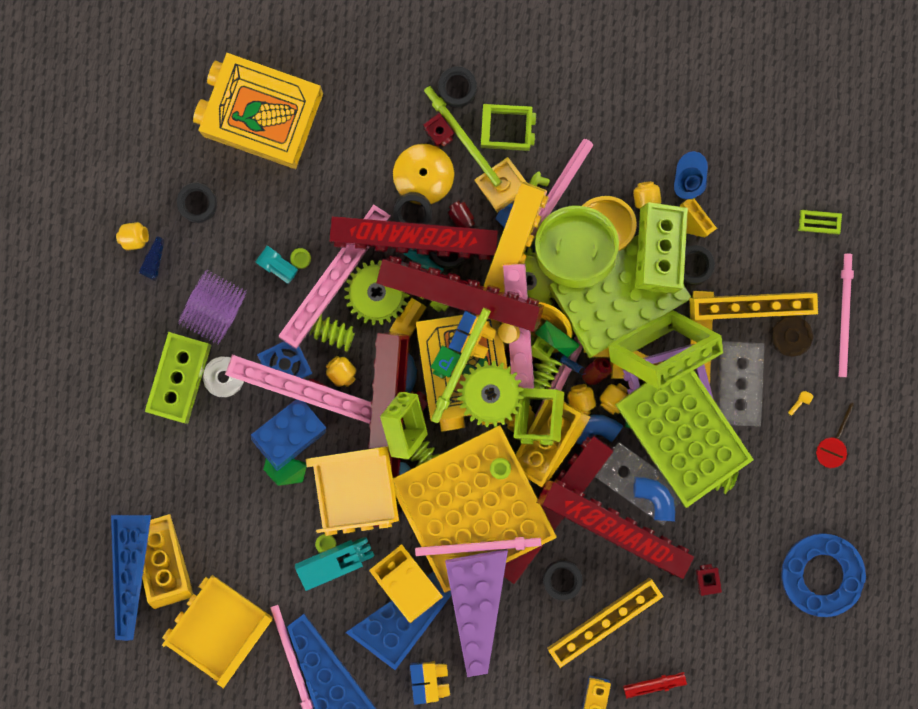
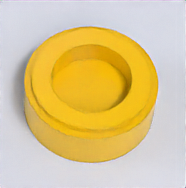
(508, 333)

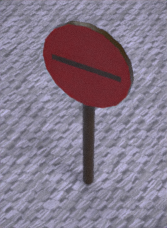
(832, 451)

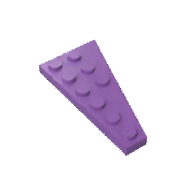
(476, 597)

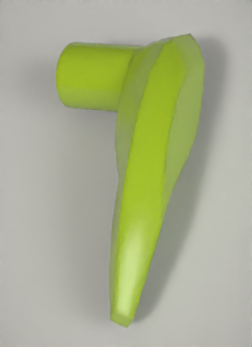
(537, 179)

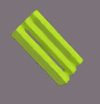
(802, 220)

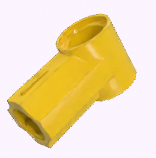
(406, 322)

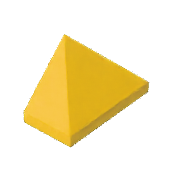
(697, 220)

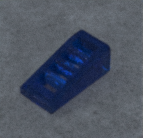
(152, 261)

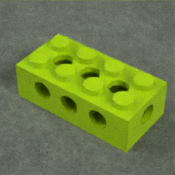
(671, 240)
(164, 379)

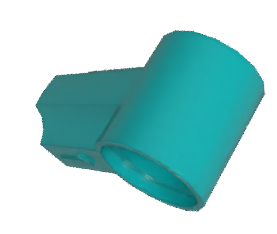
(272, 262)

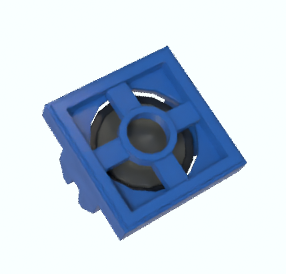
(286, 360)

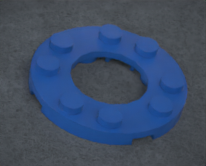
(853, 575)

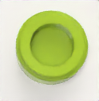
(300, 258)
(500, 468)
(325, 543)

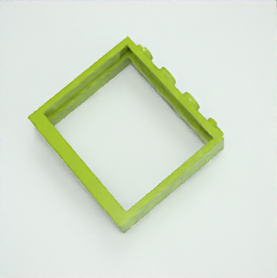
(707, 348)

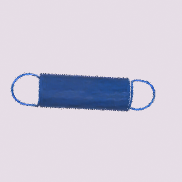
(570, 363)

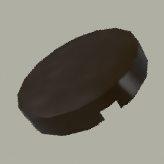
(787, 341)

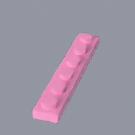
(521, 349)

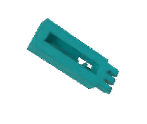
(325, 566)

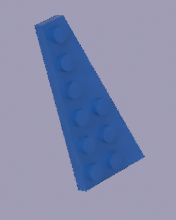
(128, 557)
(390, 633)
(324, 673)

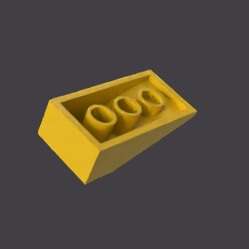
(543, 460)
(164, 567)

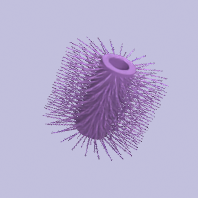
(213, 307)

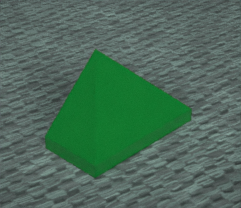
(557, 338)
(289, 474)

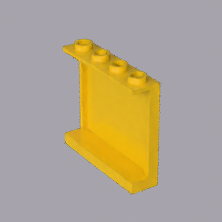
(355, 490)
(217, 630)

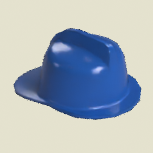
(691, 175)

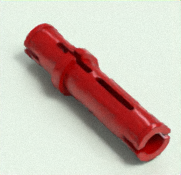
(658, 684)

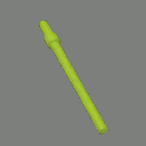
(440, 105)
(443, 401)

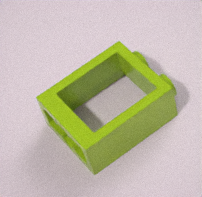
(507, 109)
(521, 418)
(400, 440)

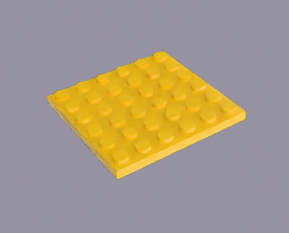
(461, 502)

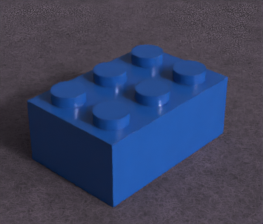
(288, 433)

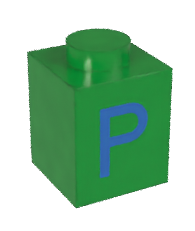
(445, 362)

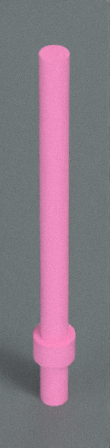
(846, 274)
(519, 543)
(306, 701)

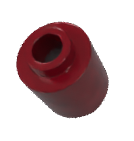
(461, 215)
(597, 371)

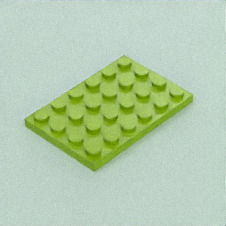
(614, 304)
(685, 435)

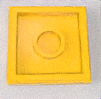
(507, 190)

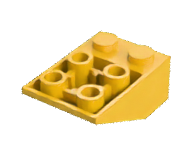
(405, 583)

